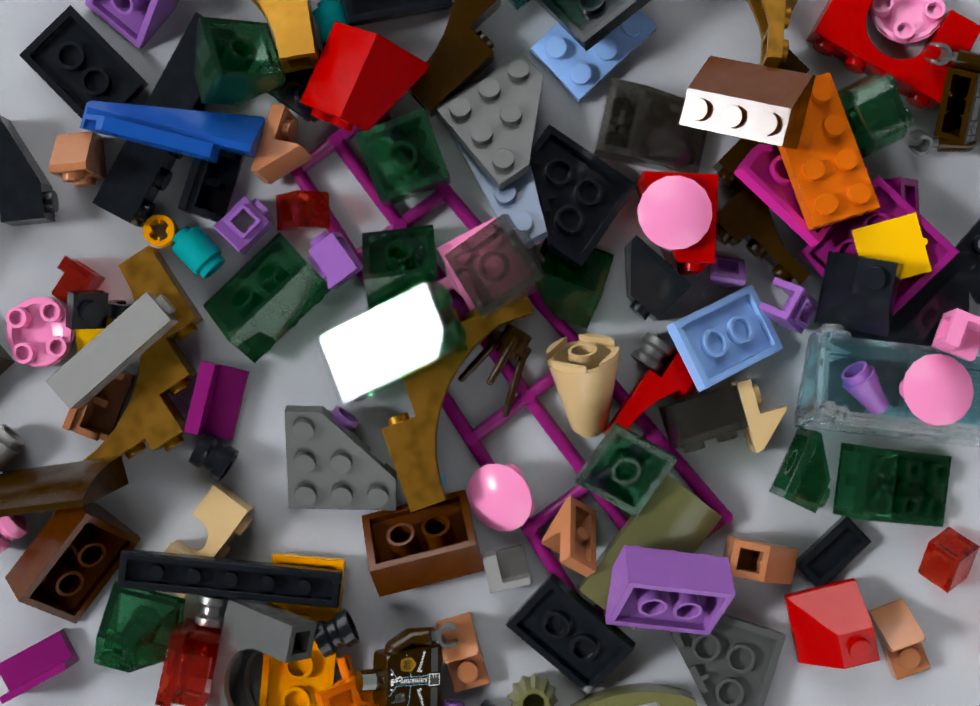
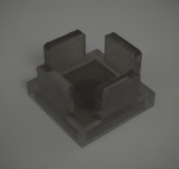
(497, 266)

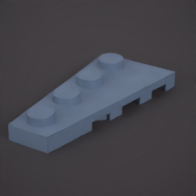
(517, 200)

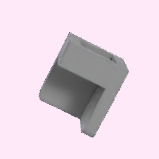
(506, 568)

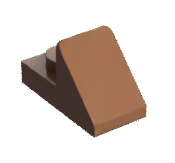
(275, 152)
(574, 536)
(900, 638)
(466, 658)

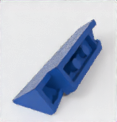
(176, 130)

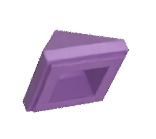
(727, 272)

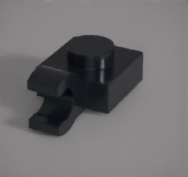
(91, 309)

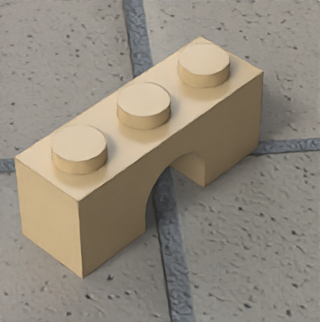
(223, 517)

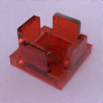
(188, 665)

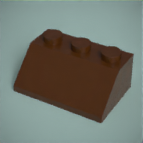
(748, 101)
(421, 545)
(71, 561)

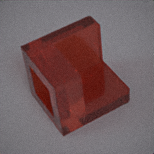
(75, 277)
(948, 559)

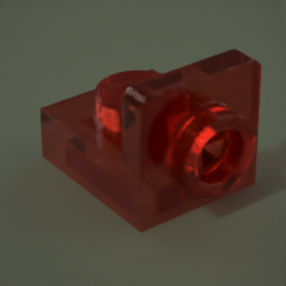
(302, 210)

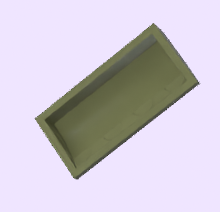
(667, 522)

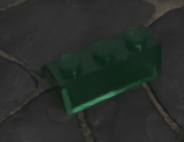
(266, 298)

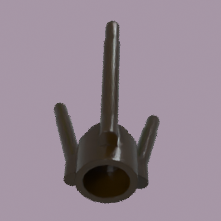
(511, 344)

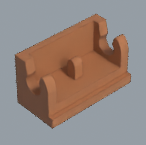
(101, 413)

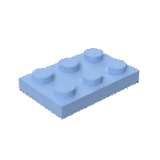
(581, 69)
(724, 338)

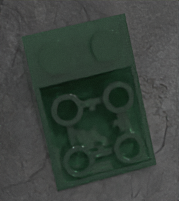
(891, 485)

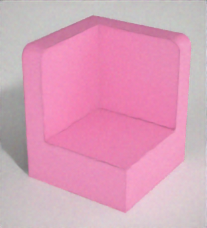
(958, 334)

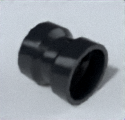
(213, 456)
(336, 633)

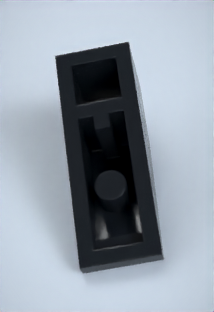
(24, 189)

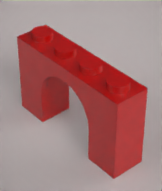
(844, 34)

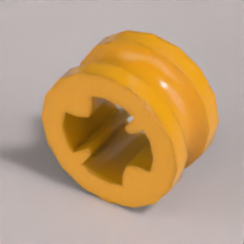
(149, 230)

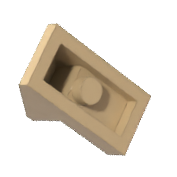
(760, 423)

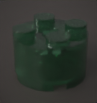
(875, 112)

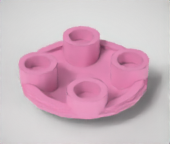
(907, 19)
(674, 212)
(39, 332)
(937, 389)
(500, 496)

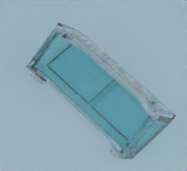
(829, 407)

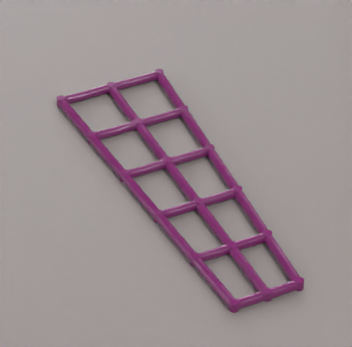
(527, 394)

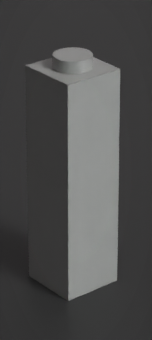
(113, 350)

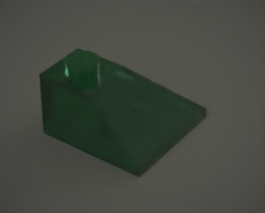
(235, 61)
(397, 262)
(574, 293)
(625, 469)
(804, 472)
(136, 628)

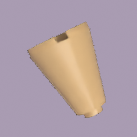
(585, 380)

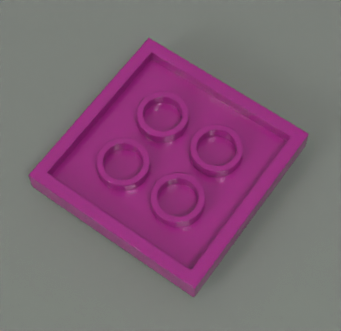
(892, 205)

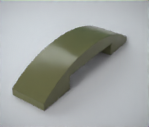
(639, 694)

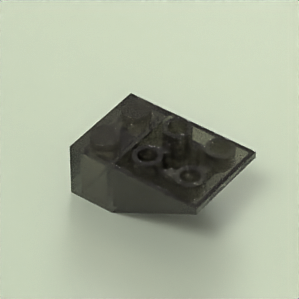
(644, 130)

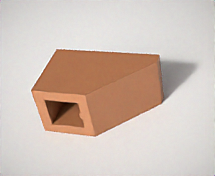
(79, 159)
(760, 560)

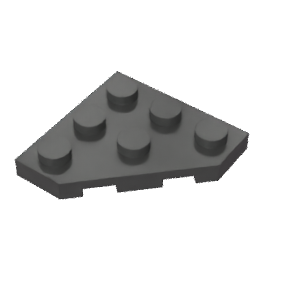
(498, 119)
(332, 465)
(732, 662)

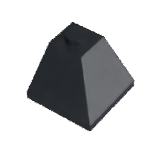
(650, 280)
(858, 293)

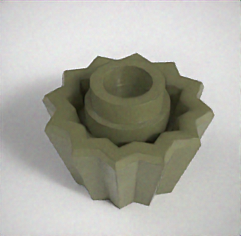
(533, 692)

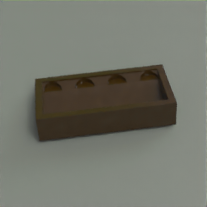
(60, 485)

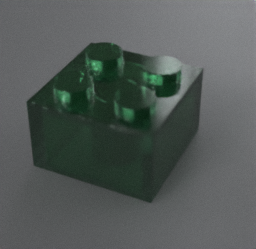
(403, 157)

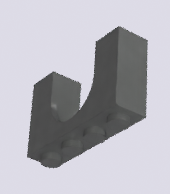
(253, 628)

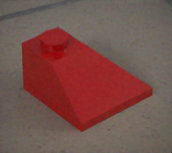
(831, 626)

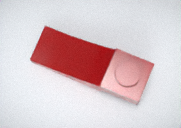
(651, 388)

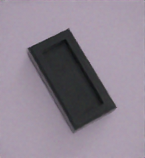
(832, 552)

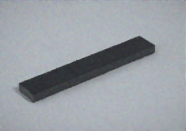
(229, 578)

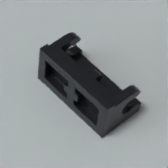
(211, 186)

